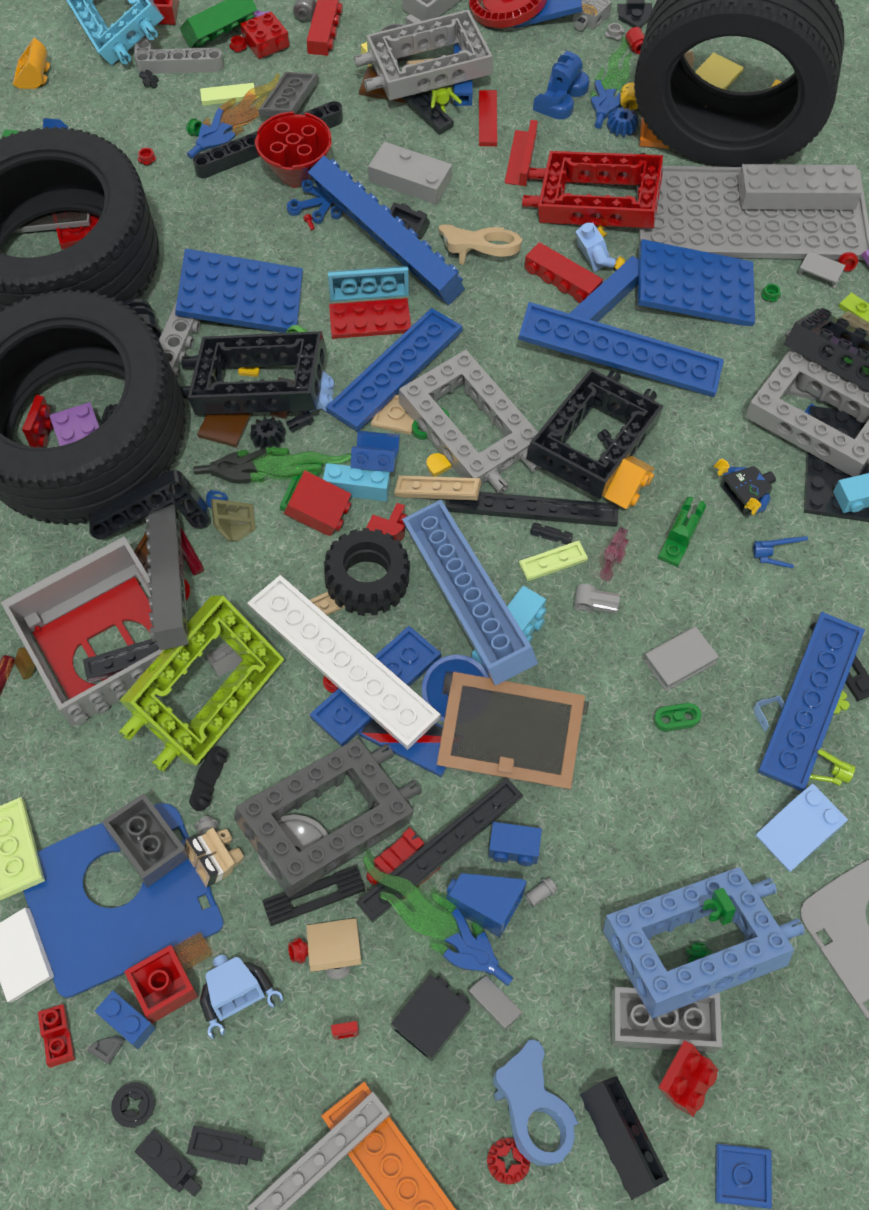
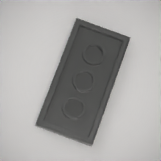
(289, 93)

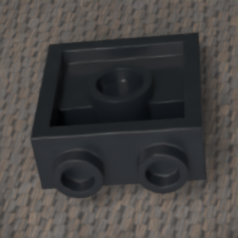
(415, 220)

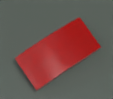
(56, 1035)

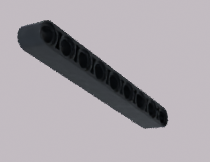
(244, 149)

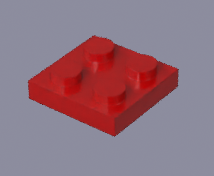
(38, 423)

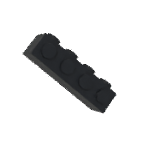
(624, 1137)

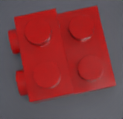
(688, 1079)

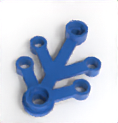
(321, 200)

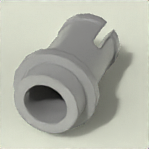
(541, 892)

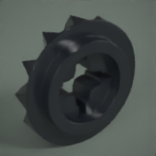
(120, 1103)

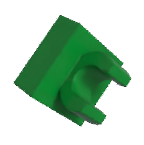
(722, 907)

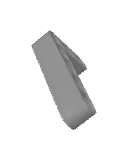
(176, 60)

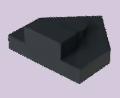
(634, 12)

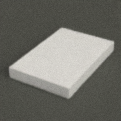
(22, 956)

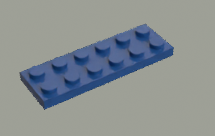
(405, 656)

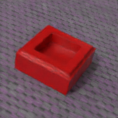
(345, 1030)

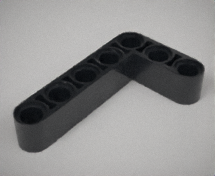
(106, 521)

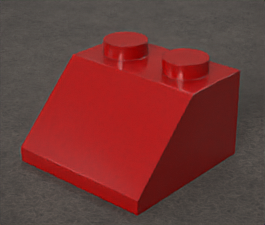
(160, 984)

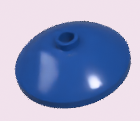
(434, 678)

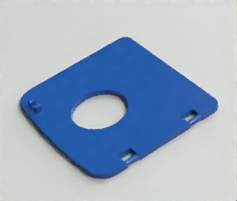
(99, 943)

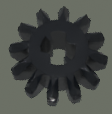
(267, 433)

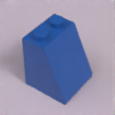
(486, 899)

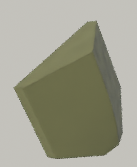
(233, 519)

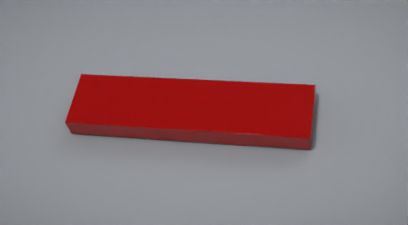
(488, 118)

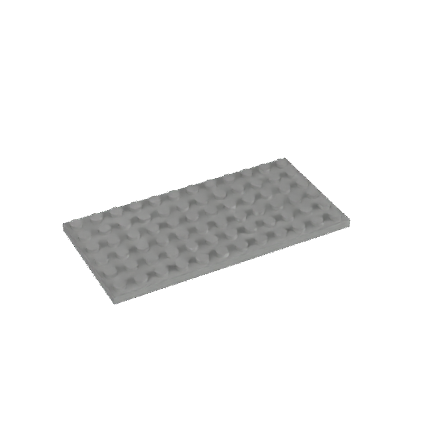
(704, 213)

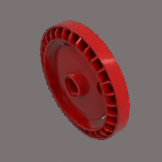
(505, 12)

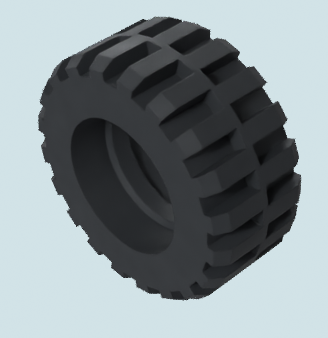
(366, 547)

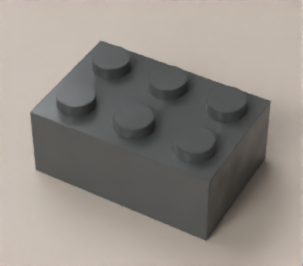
(145, 840)

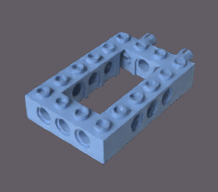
(663, 991)

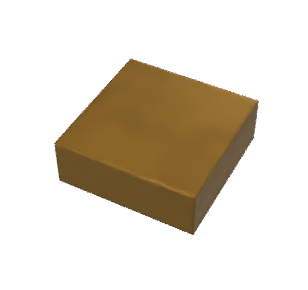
(24, 663)

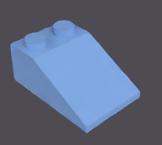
(801, 827)

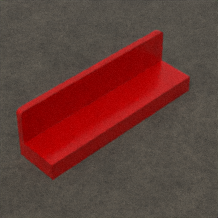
(521, 155)

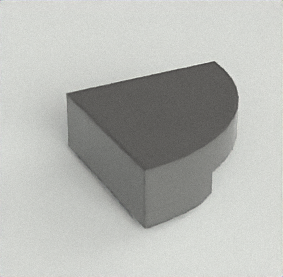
(106, 1048)

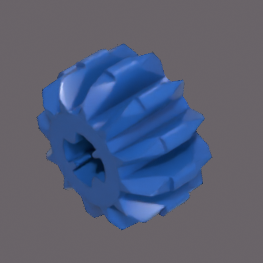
(622, 122)

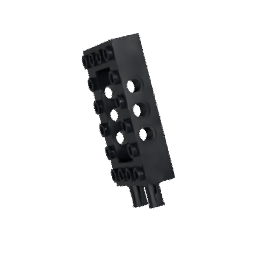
(822, 330)
(213, 396)
(610, 396)

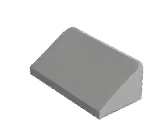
(223, 660)
(494, 1003)

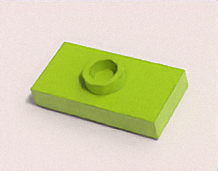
(856, 306)

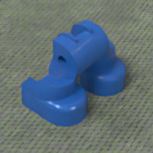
(565, 81)

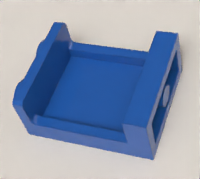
(375, 451)

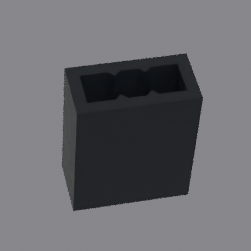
(431, 1016)

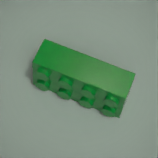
(216, 20)

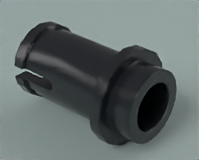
(300, 421)

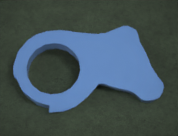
(523, 1087)

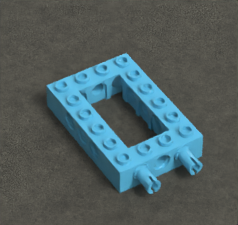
(122, 35)

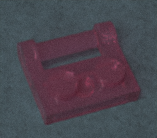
(614, 553)

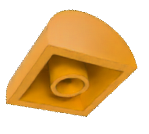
(32, 66)

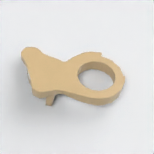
(463, 241)

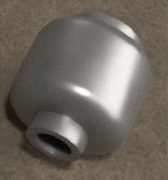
(304, 10)

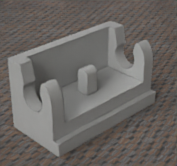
(822, 267)

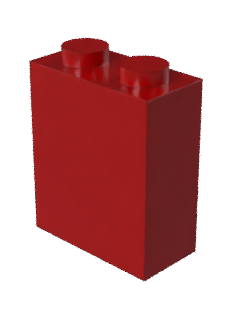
(318, 504)

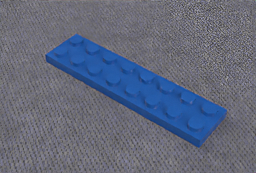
(394, 369)
(811, 702)

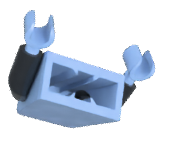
(232, 988)

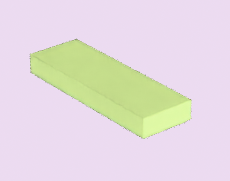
(223, 94)
(553, 560)

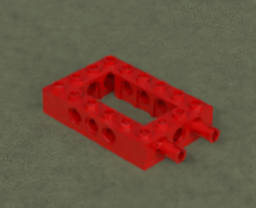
(599, 168)

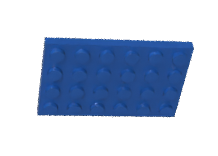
(696, 283)
(238, 291)

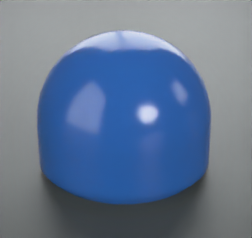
(209, 497)

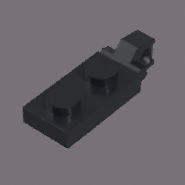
(222, 1146)
(168, 1163)

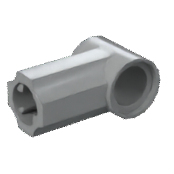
(591, 599)

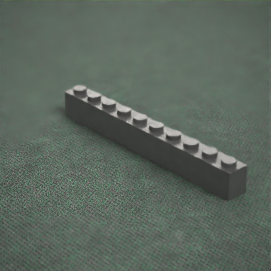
(166, 578)

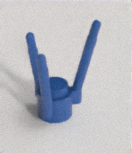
(764, 549)

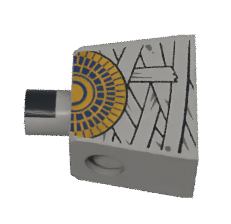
(593, 14)

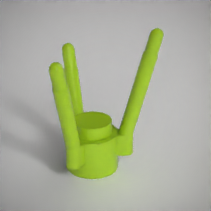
(441, 95)
(841, 770)

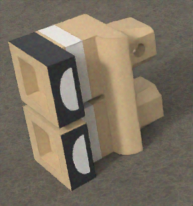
(211, 856)

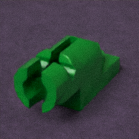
(681, 533)

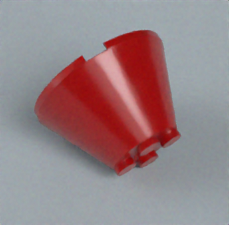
(293, 145)

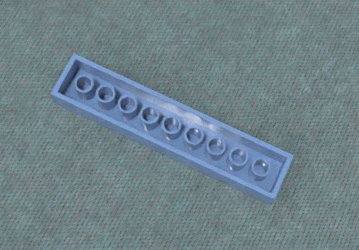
(470, 593)

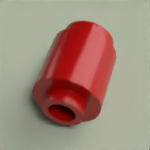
(635, 39)

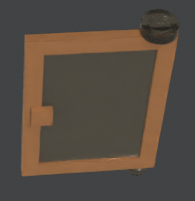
(510, 730)

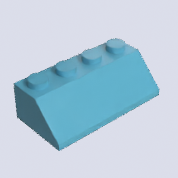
(368, 283)

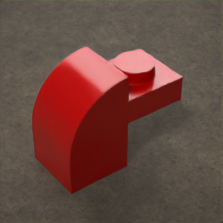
(393, 526)

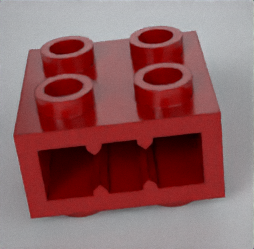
(265, 35)

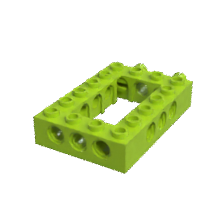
(195, 739)

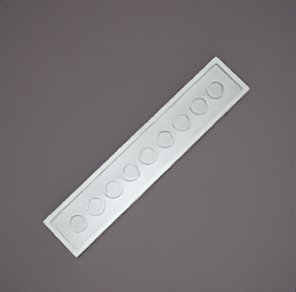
(344, 662)

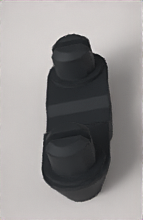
(207, 777)

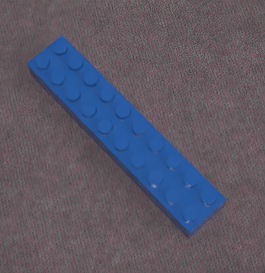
(387, 230)

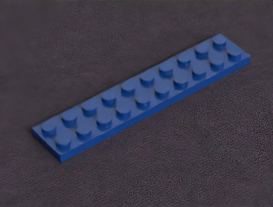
(621, 349)

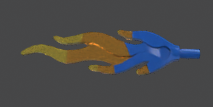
(226, 120)

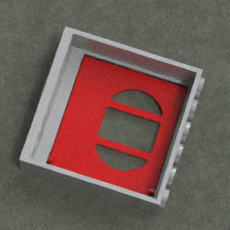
(74, 608)

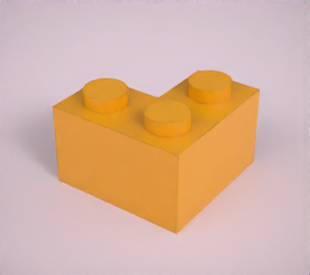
(628, 481)

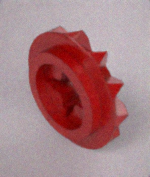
(497, 1167)

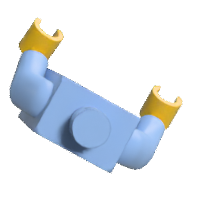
(594, 249)

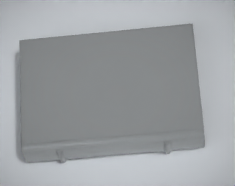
(680, 658)

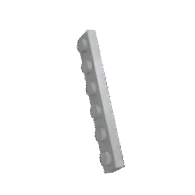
(323, 1156)

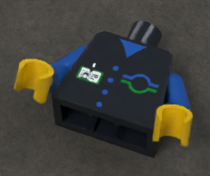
(746, 486)

